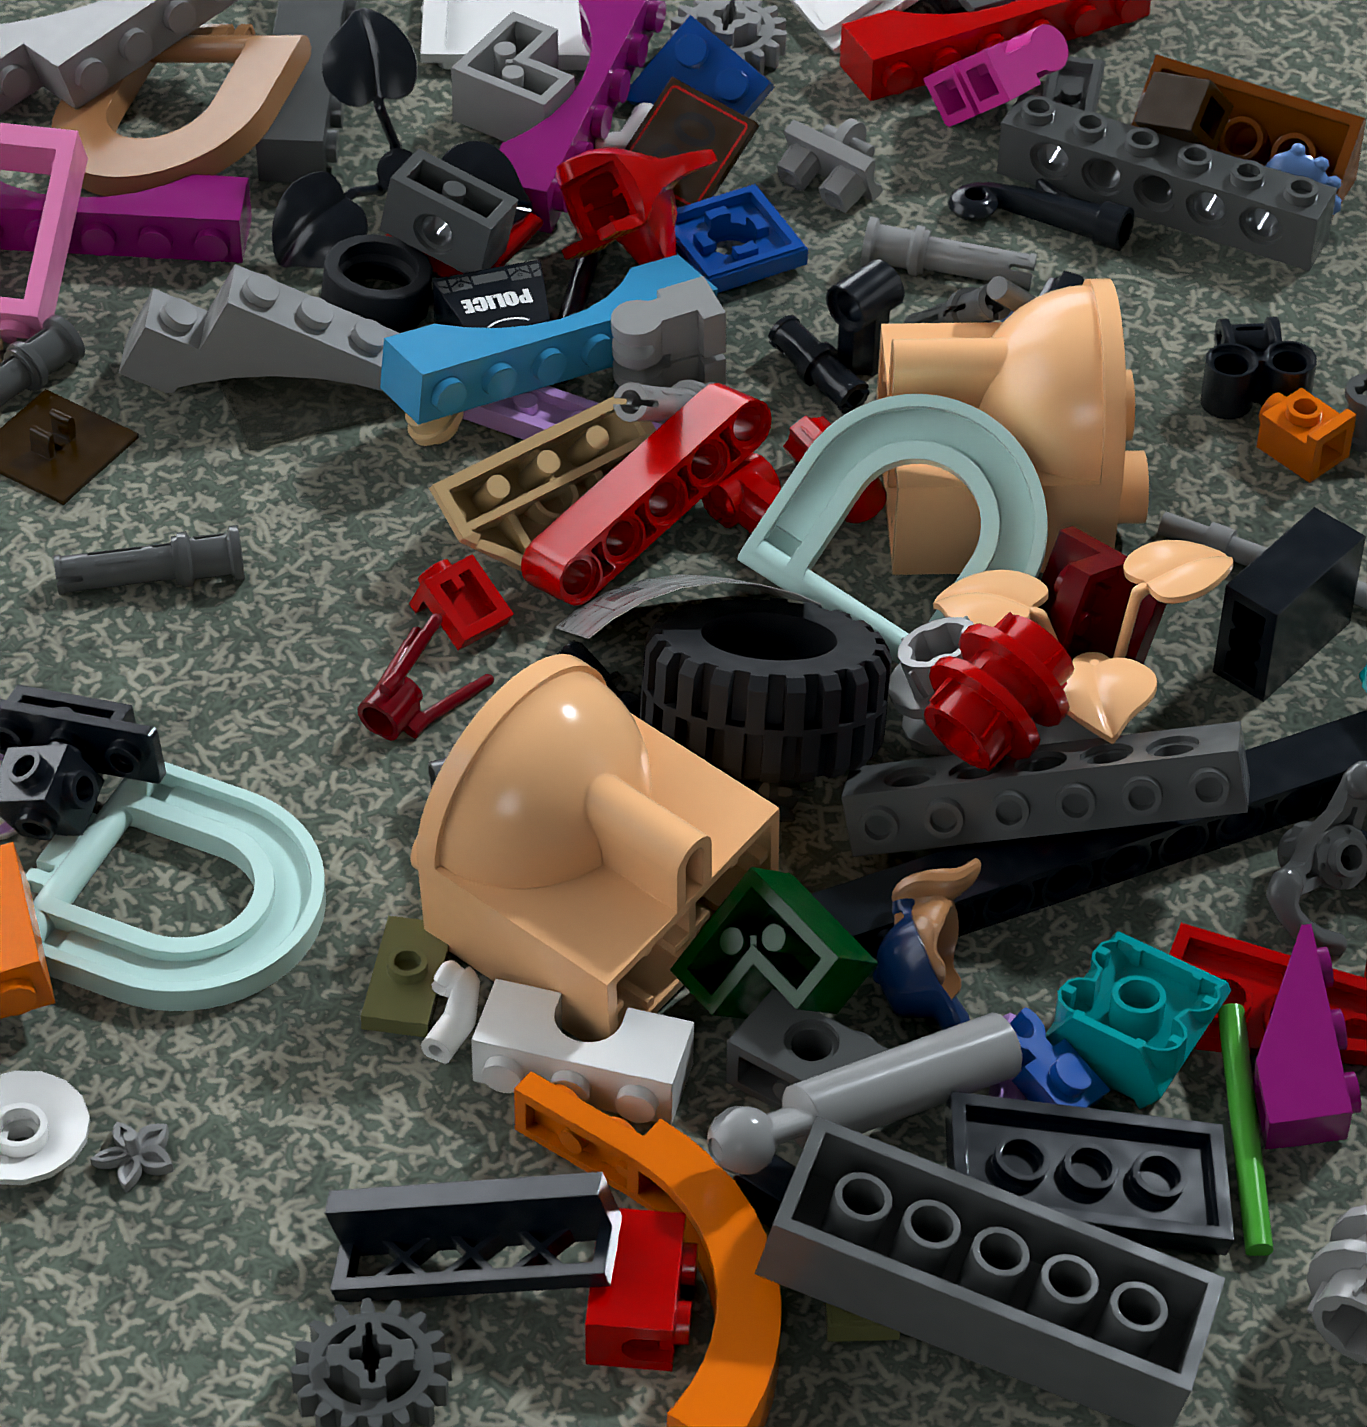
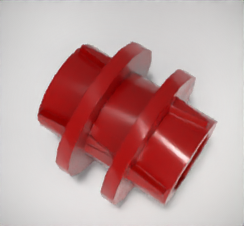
(999, 691)

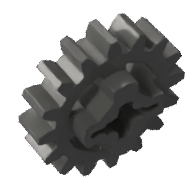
(408, 1369)

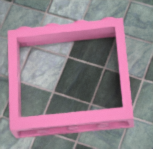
(64, 158)

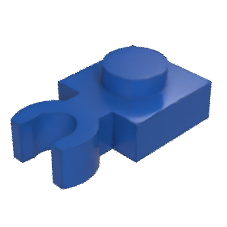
(1053, 1072)

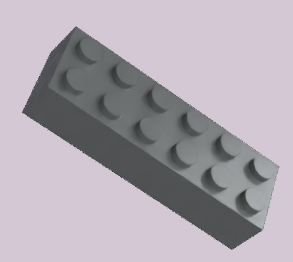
(991, 1277)

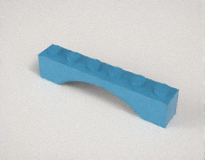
(460, 368)

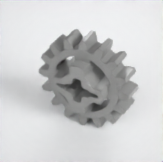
(743, 26)

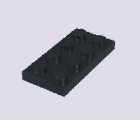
(1113, 1169)

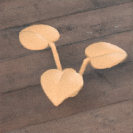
(1102, 690)

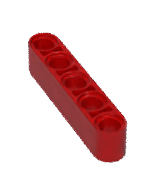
(645, 494)

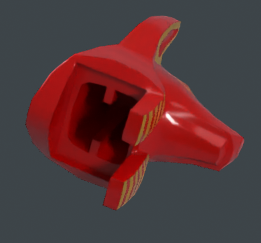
(625, 200)

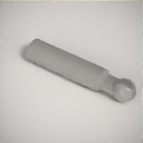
(871, 1091)

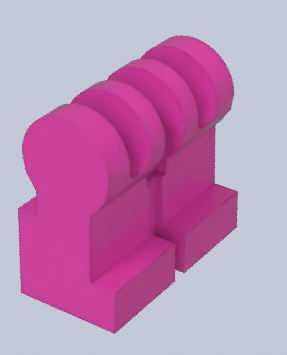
(997, 74)

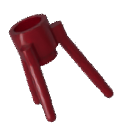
(396, 698)

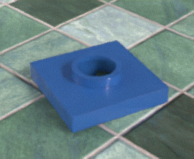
(743, 217)

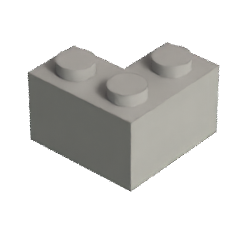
(510, 79)

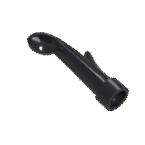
(1104, 223)

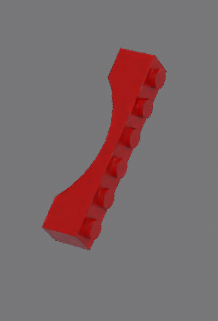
(900, 49)

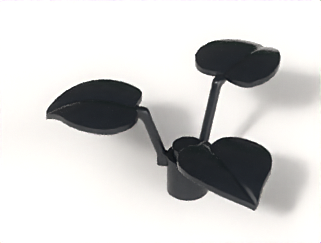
(365, 64)

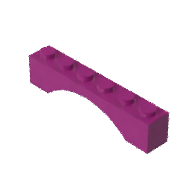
(617, 42)
(182, 220)

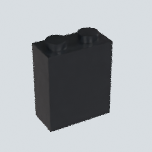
(1288, 604)

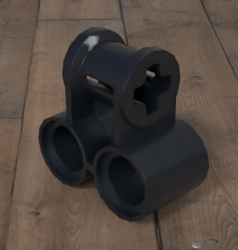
(1252, 365)

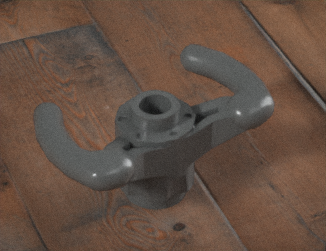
(1323, 855)

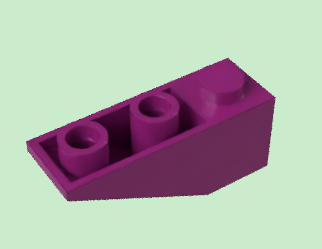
(1299, 1067)

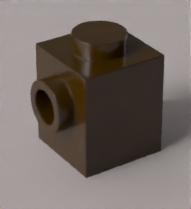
(1184, 109)

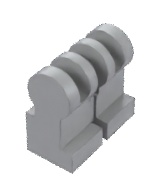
(670, 337)

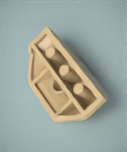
(526, 487)

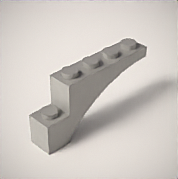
(92, 46)
(251, 332)

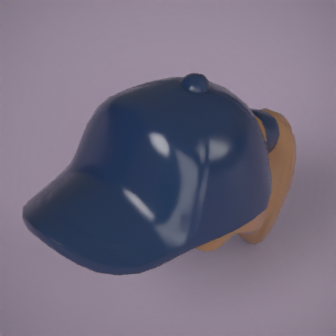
(920, 948)

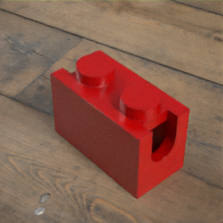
(641, 1312)

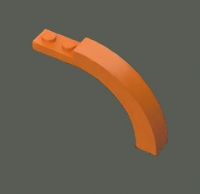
(677, 1175)

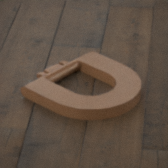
(225, 132)

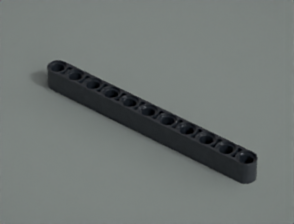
(1018, 876)

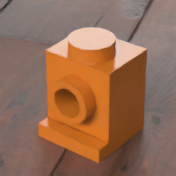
(1304, 433)

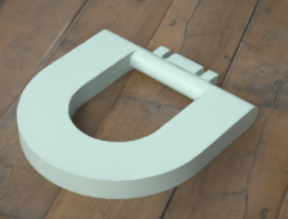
(887, 436)
(193, 970)

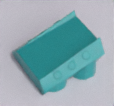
(1136, 1015)

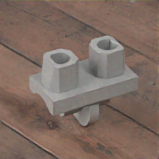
(835, 154)

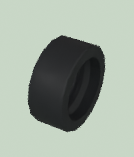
(380, 259)

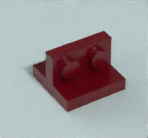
(1092, 596)

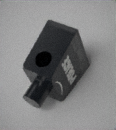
(492, 297)

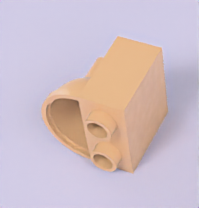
(1056, 386)
(581, 846)

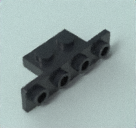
(96, 727)

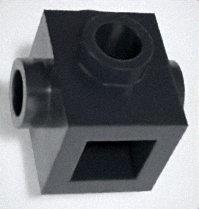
(47, 790)

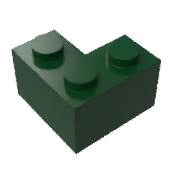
(768, 939)

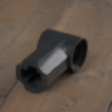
(859, 308)

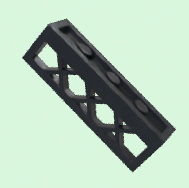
(479, 1223)

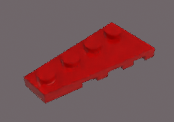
(1255, 982)

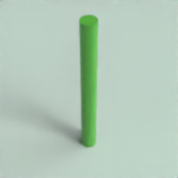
(1245, 1131)

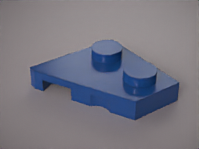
(704, 64)

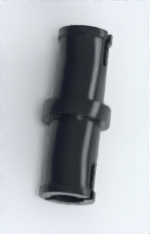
(818, 364)

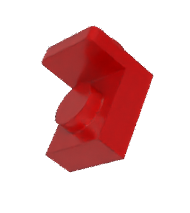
(463, 598)

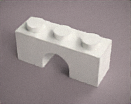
(630, 1073)

